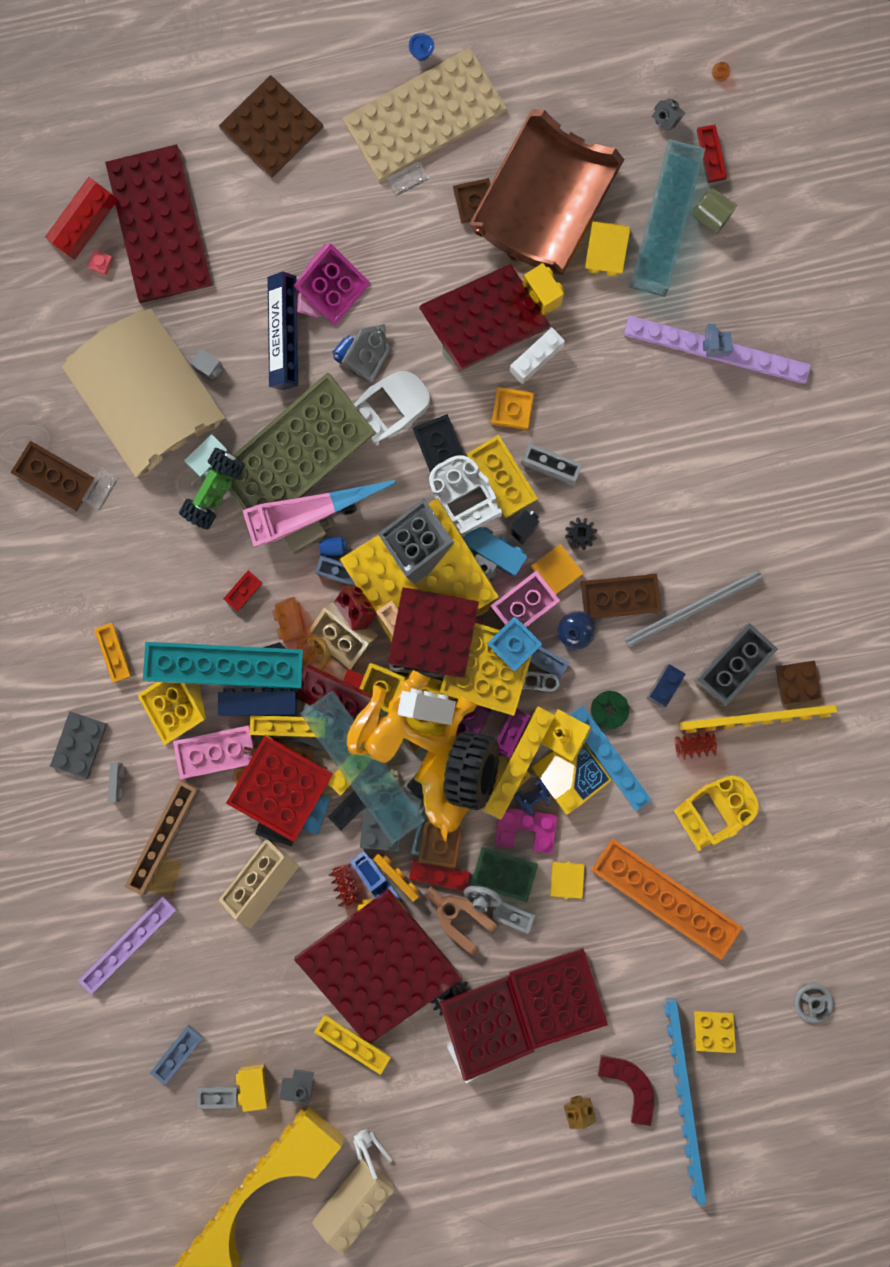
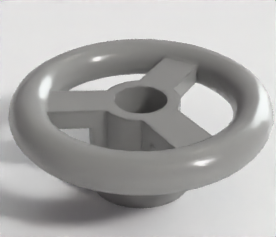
(481, 900)
(820, 1003)

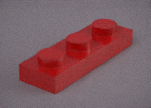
(713, 156)
(439, 875)

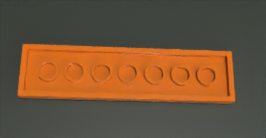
(666, 898)

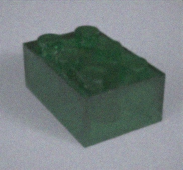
(504, 873)

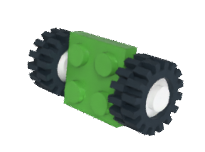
(213, 489)

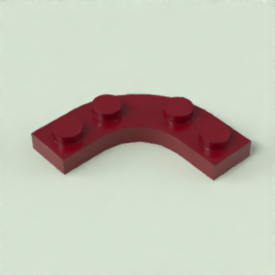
(638, 1082)

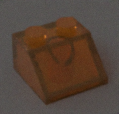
(290, 620)

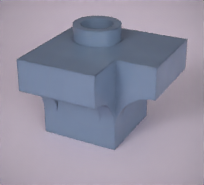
(717, 342)

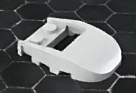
(407, 394)
(456, 479)

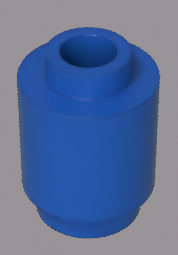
(342, 348)
(332, 547)

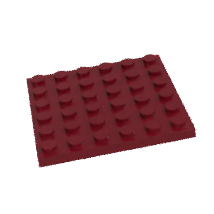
(378, 967)

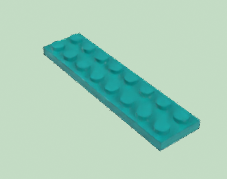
(222, 665)

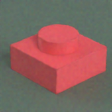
(100, 262)

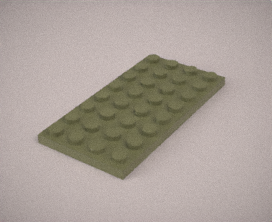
(300, 446)

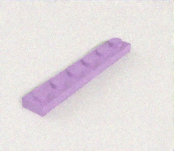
(127, 944)

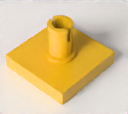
(566, 735)

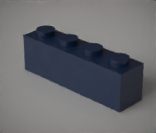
(257, 703)

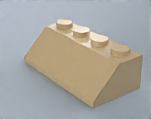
(258, 883)
(352, 1207)

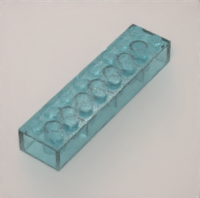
(667, 218)
(368, 777)

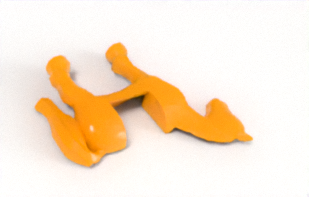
(385, 734)

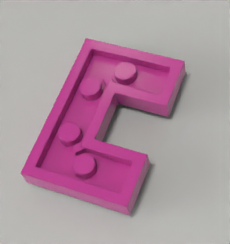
(542, 823)

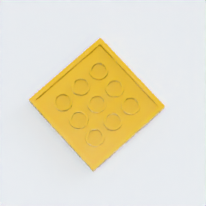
(487, 677)

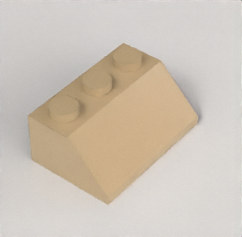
(343, 643)

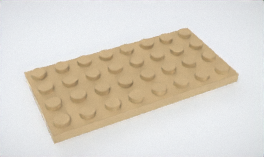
(424, 114)

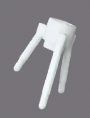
(362, 1141)

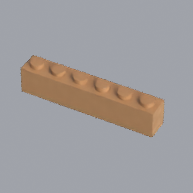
(162, 837)

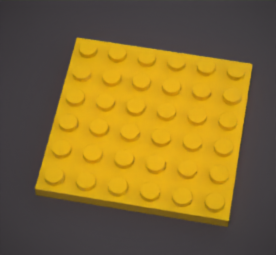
(455, 575)

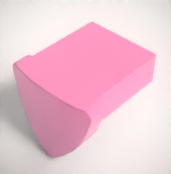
(306, 307)

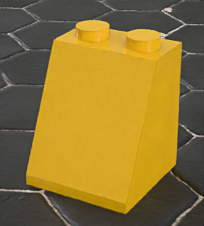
(607, 247)

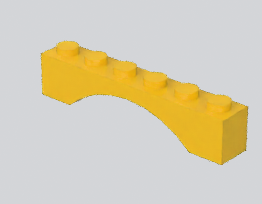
(519, 763)

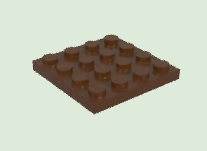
(271, 126)

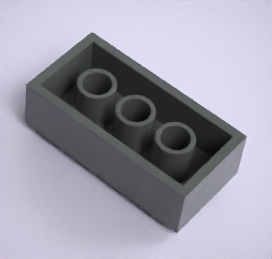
(735, 665)

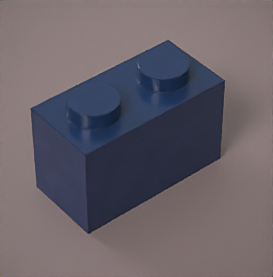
(666, 686)

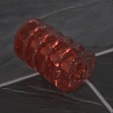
(695, 745)
(345, 885)

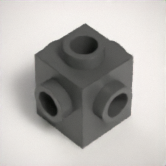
(668, 114)

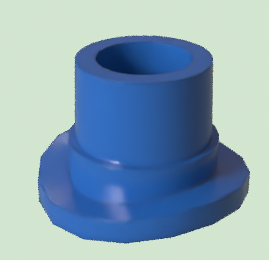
(421, 46)

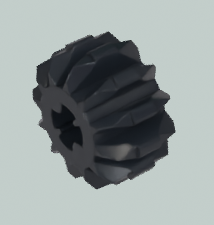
(573, 531)

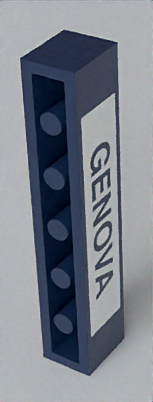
(282, 331)

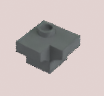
(297, 1088)

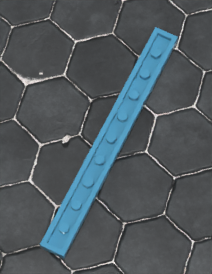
(685, 1109)

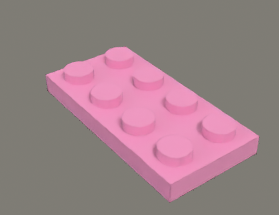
(213, 752)

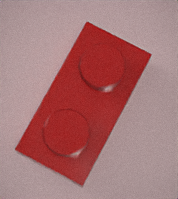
(243, 591)

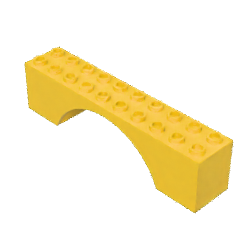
(301, 1151)

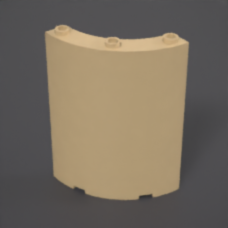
(141, 390)

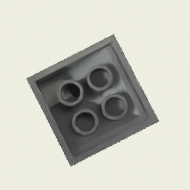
(417, 541)

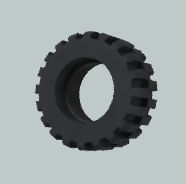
(471, 770)

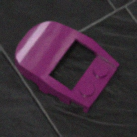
(510, 733)

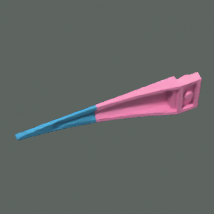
(279, 519)

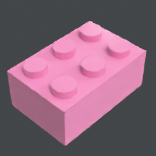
(526, 601)

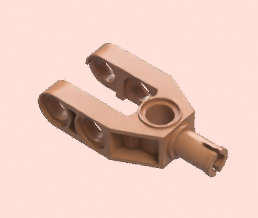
(445, 919)

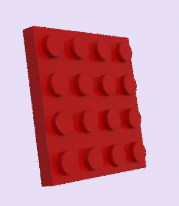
(279, 788)

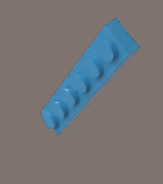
(613, 762)

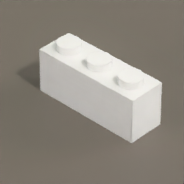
(537, 356)
(426, 706)

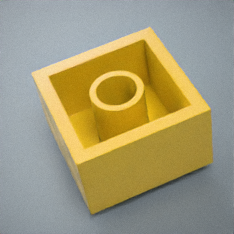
(544, 289)
(386, 679)

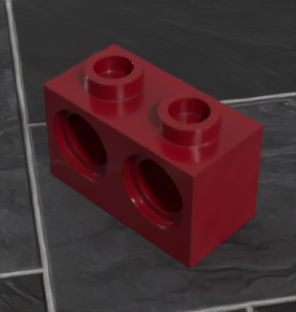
(355, 608)

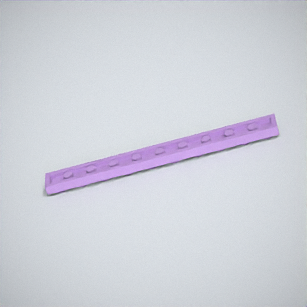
(740, 356)

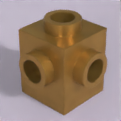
(579, 1112)

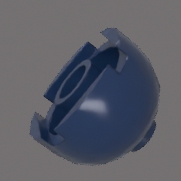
(583, 627)

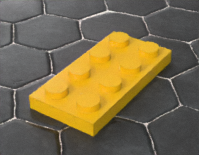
(504, 476)

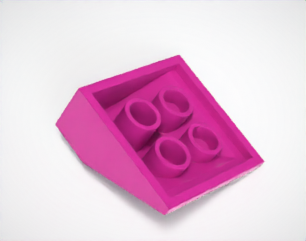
(331, 283)

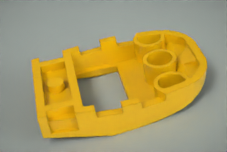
(734, 802)

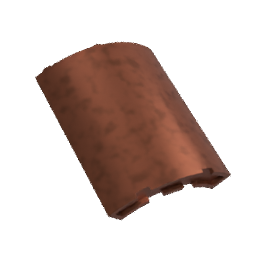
(545, 193)

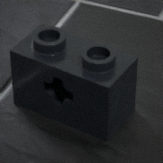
(524, 526)

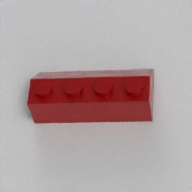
(81, 218)

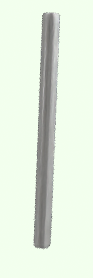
(693, 608)

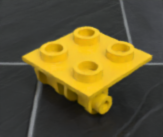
(714, 1032)

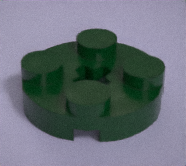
(618, 703)

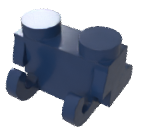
(533, 797)

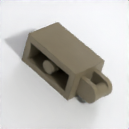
(309, 535)

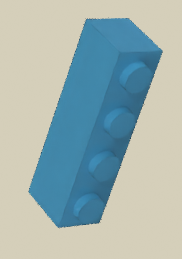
(496, 550)

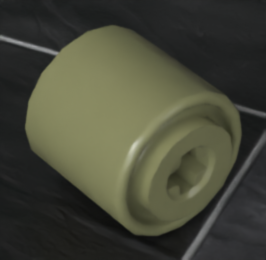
(714, 210)

